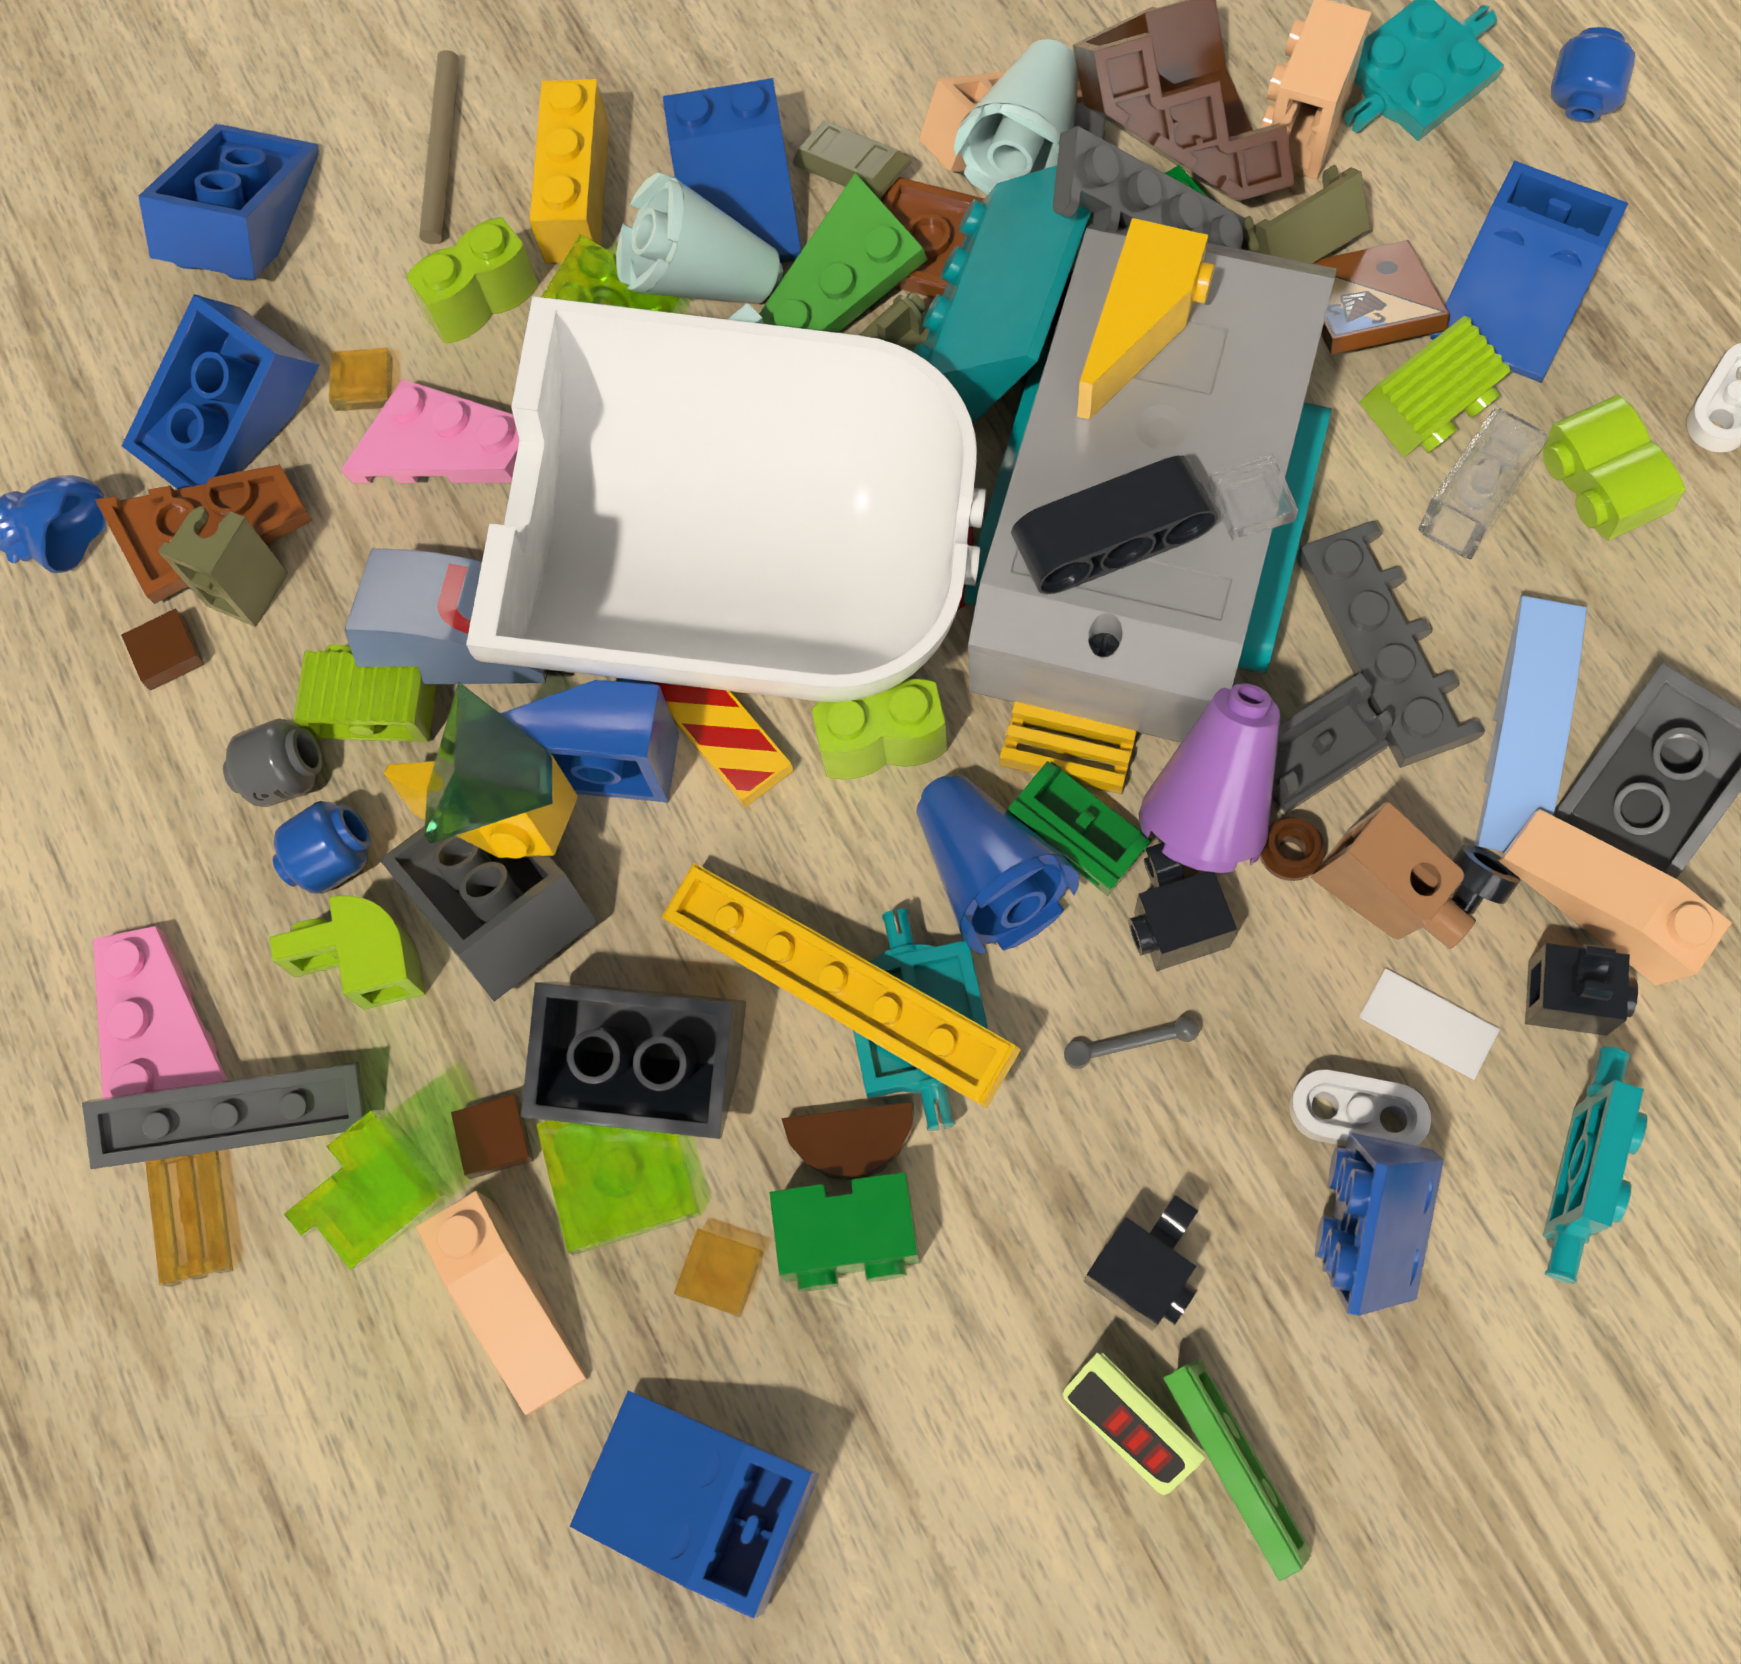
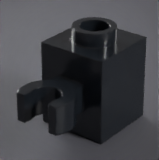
(1180, 915)
(1580, 989)
(1143, 1270)

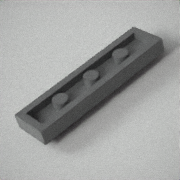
(222, 1115)

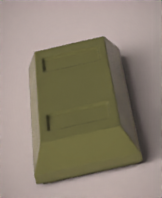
(842, 153)

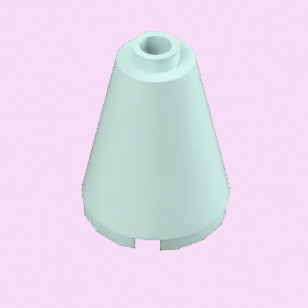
(1021, 117)
(692, 248)

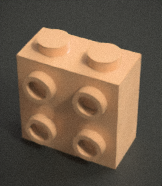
(1316, 81)

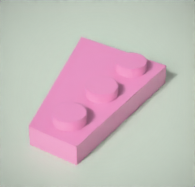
(435, 436)
(148, 1017)

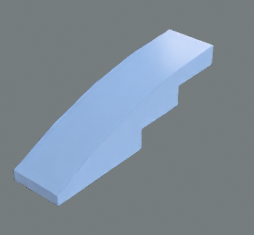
(1531, 718)

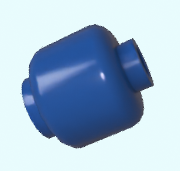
(1593, 74)
(321, 847)

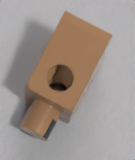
(1396, 878)

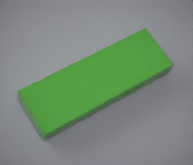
(1239, 1469)

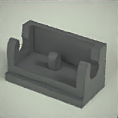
(1327, 742)

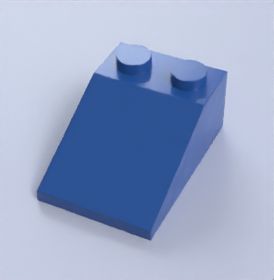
(733, 154)
(227, 201)
(217, 395)
(607, 737)

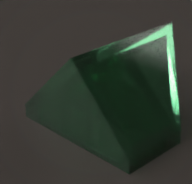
(483, 771)

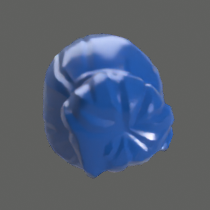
(51, 522)

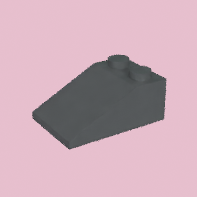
(1662, 774)
(490, 910)

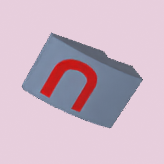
(419, 614)

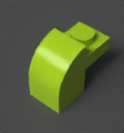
(367, 945)

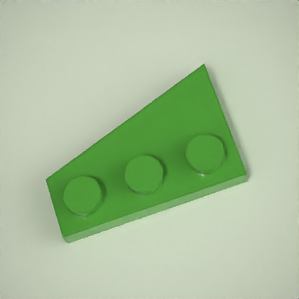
(845, 265)

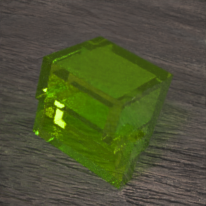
(375, 1195)

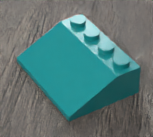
(1001, 289)

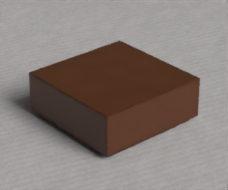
(162, 649)
(492, 1136)

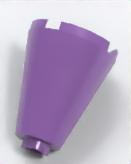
(1218, 784)

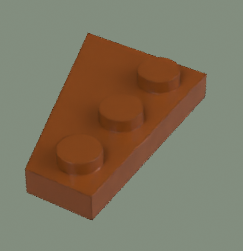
(145, 522)

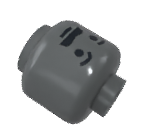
(272, 762)

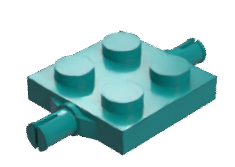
(1423, 67)
(944, 975)
(1593, 1163)

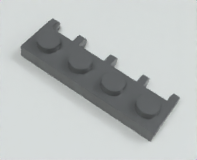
(1123, 188)
(1382, 645)

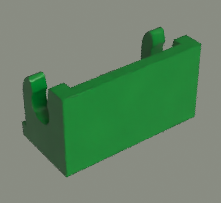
(1079, 827)

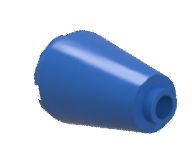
(992, 865)

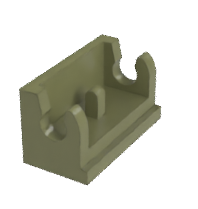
(1316, 223)
(227, 570)

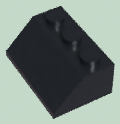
(632, 1058)

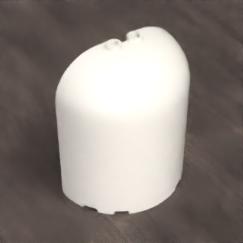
(727, 506)

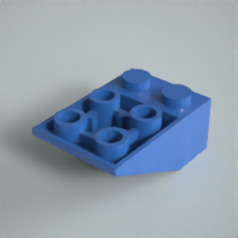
(1533, 265)
(1378, 1222)
(695, 1504)

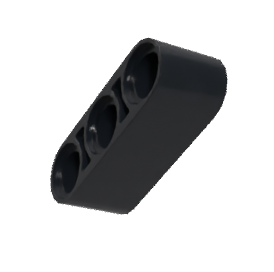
(1114, 524)

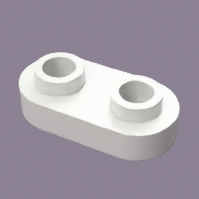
(1721, 404)
(1358, 1108)

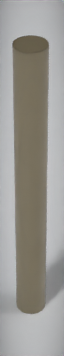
(439, 147)

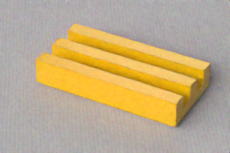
(1074, 726)

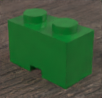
(844, 1233)

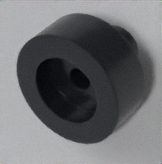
(1483, 879)

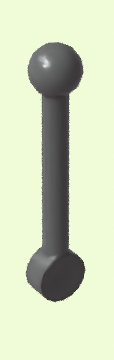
(1078, 1054)

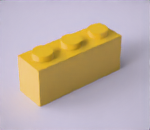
(569, 166)

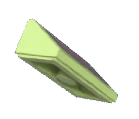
(1133, 1424)

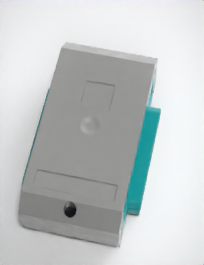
(1174, 628)

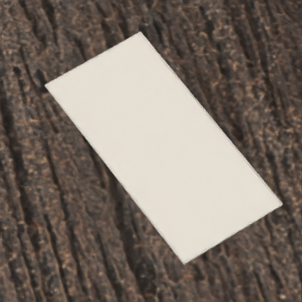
(1429, 1023)

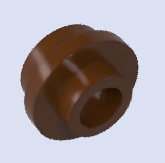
(1302, 834)

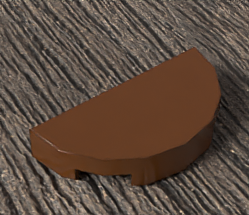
(851, 1141)

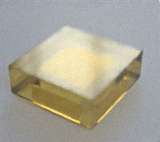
(360, 379)
(718, 1272)

